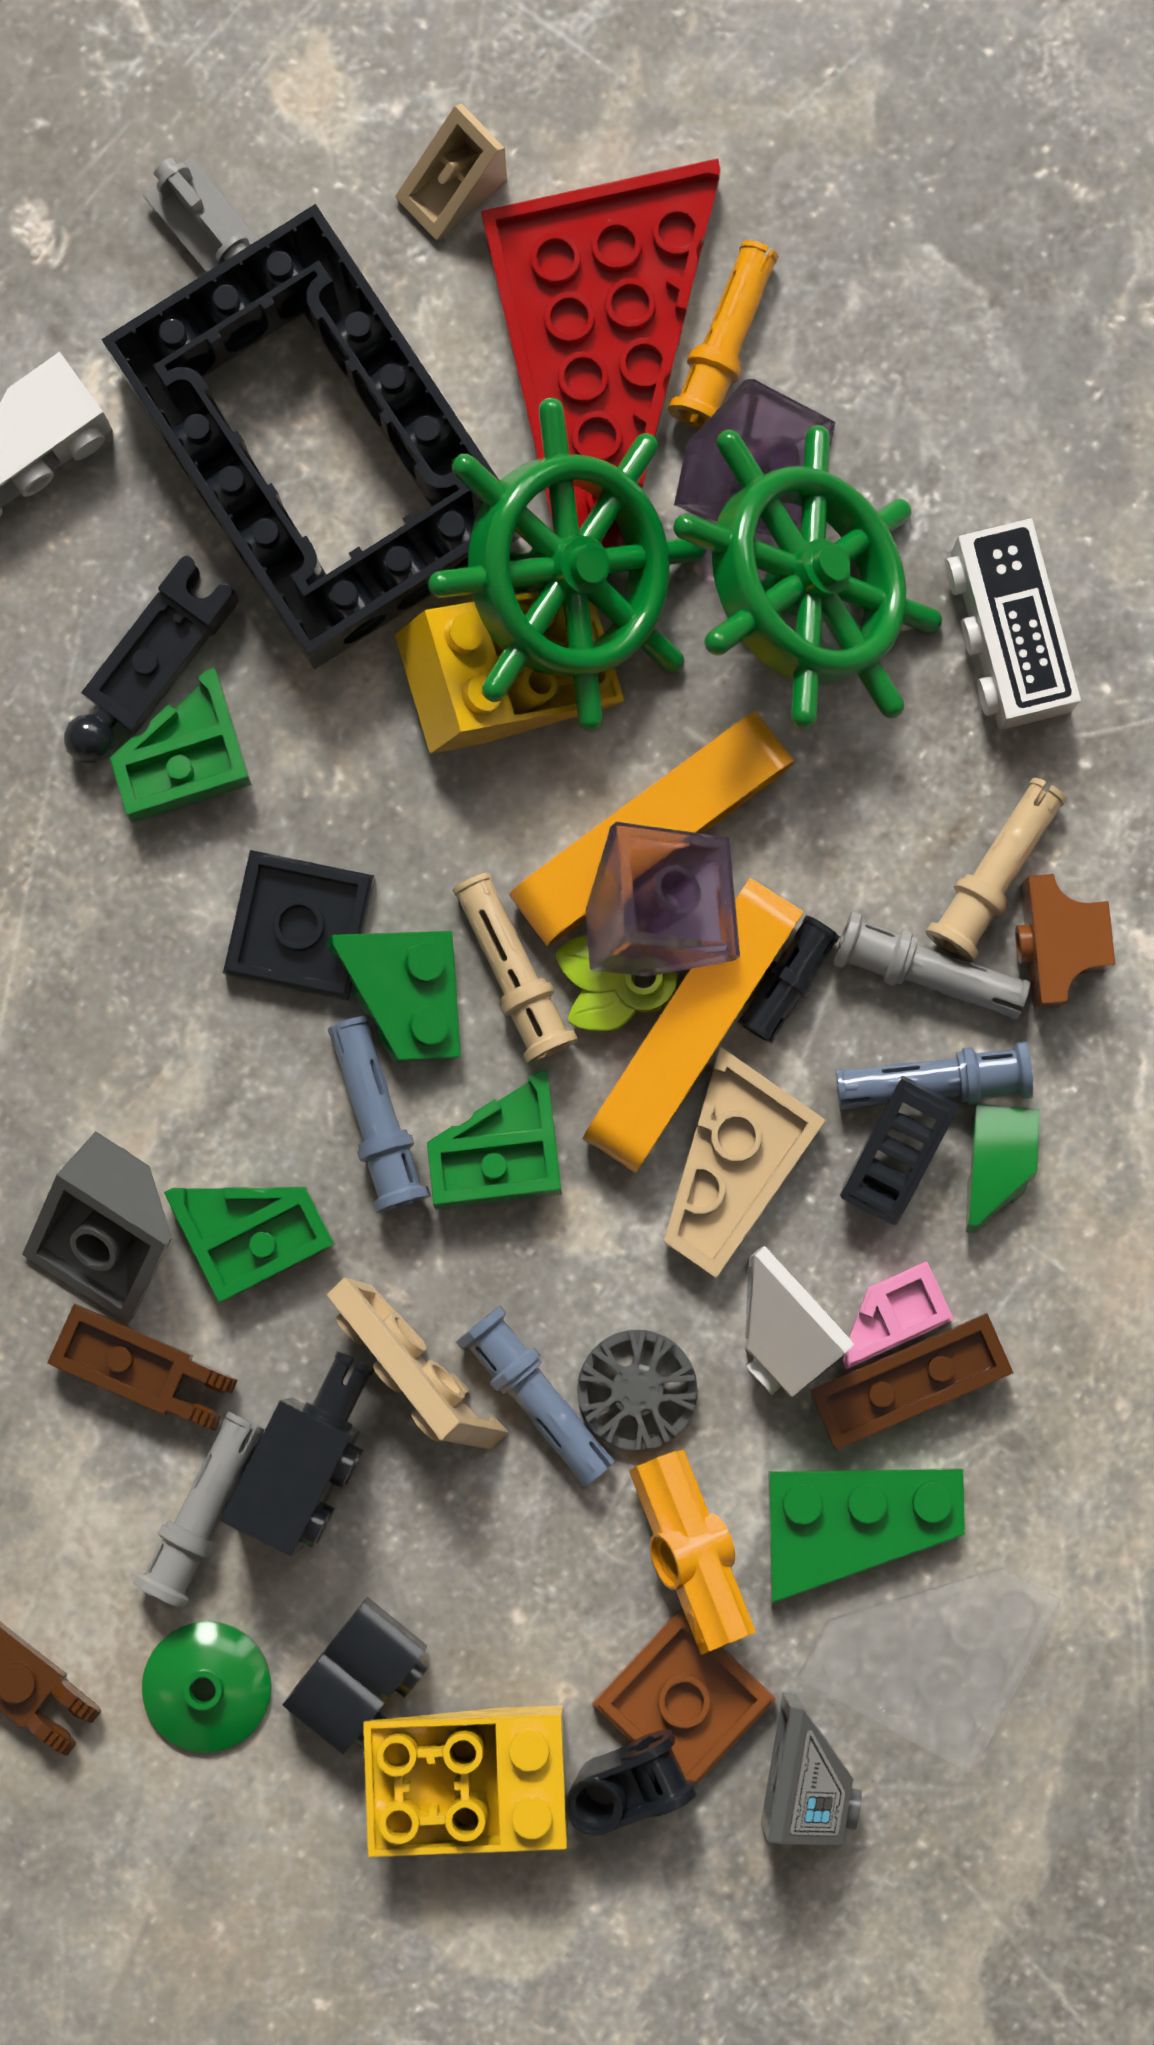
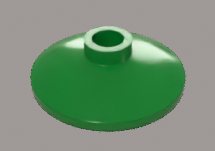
(239, 1679)

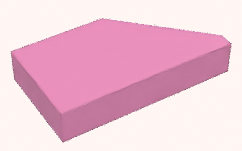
(896, 1313)

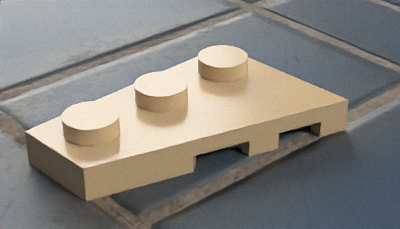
(736, 1163)
(398, 1348)

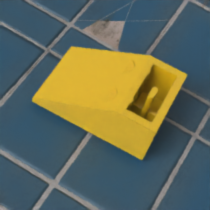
(448, 660)
(466, 1782)

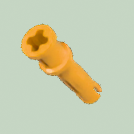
(716, 361)

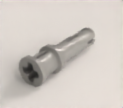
(901, 958)
(187, 1539)

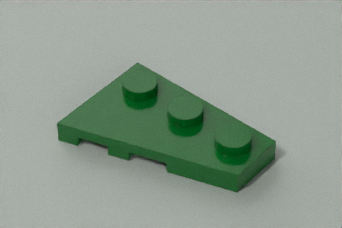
(854, 1520)

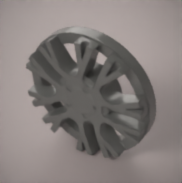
(637, 1390)

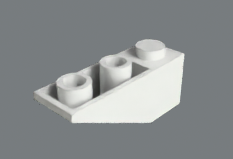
(44, 425)

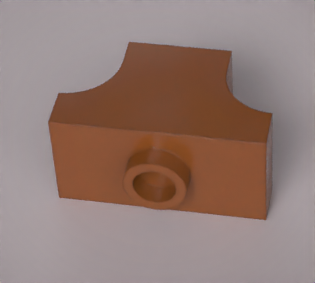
(1060, 939)

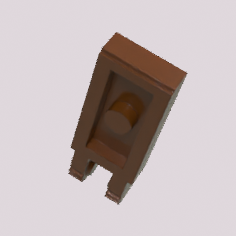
(134, 1365)
(26, 1684)

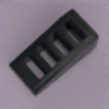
(875, 1198)

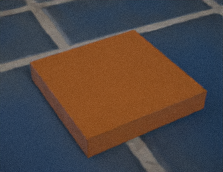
(698, 1697)

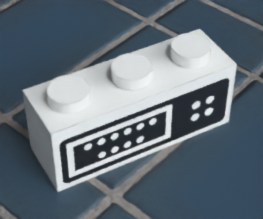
(1012, 625)

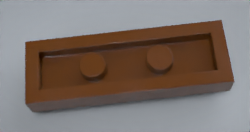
(911, 1381)

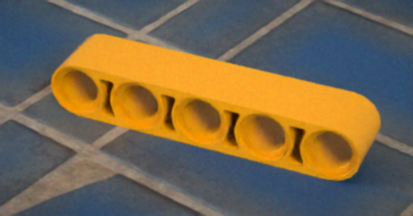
(685, 799)
(690, 1032)

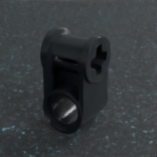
(640, 1779)

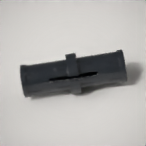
(789, 979)

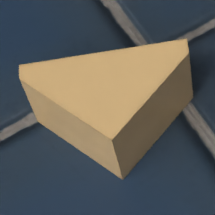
(454, 173)

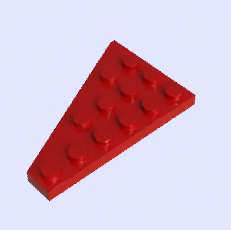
(600, 302)

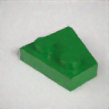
(182, 755)
(499, 1152)

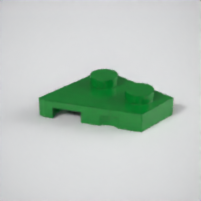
(406, 989)
(248, 1232)

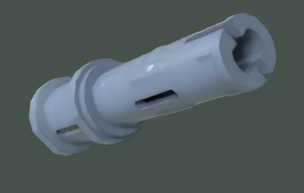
(967, 1076)
(384, 1143)
(517, 1372)

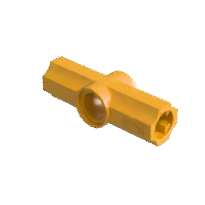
(692, 1551)

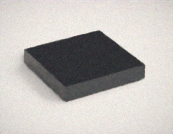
(285, 922)

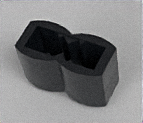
(357, 1676)

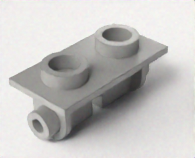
(198, 213)

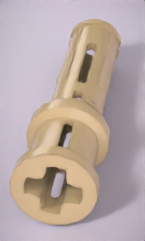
(983, 894)
(525, 995)

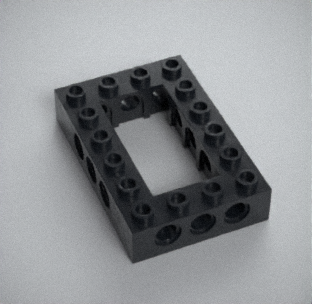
(226, 312)

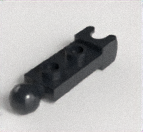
(148, 660)

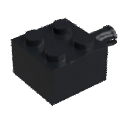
(299, 1462)

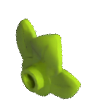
(608, 997)

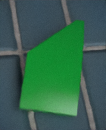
(1001, 1159)

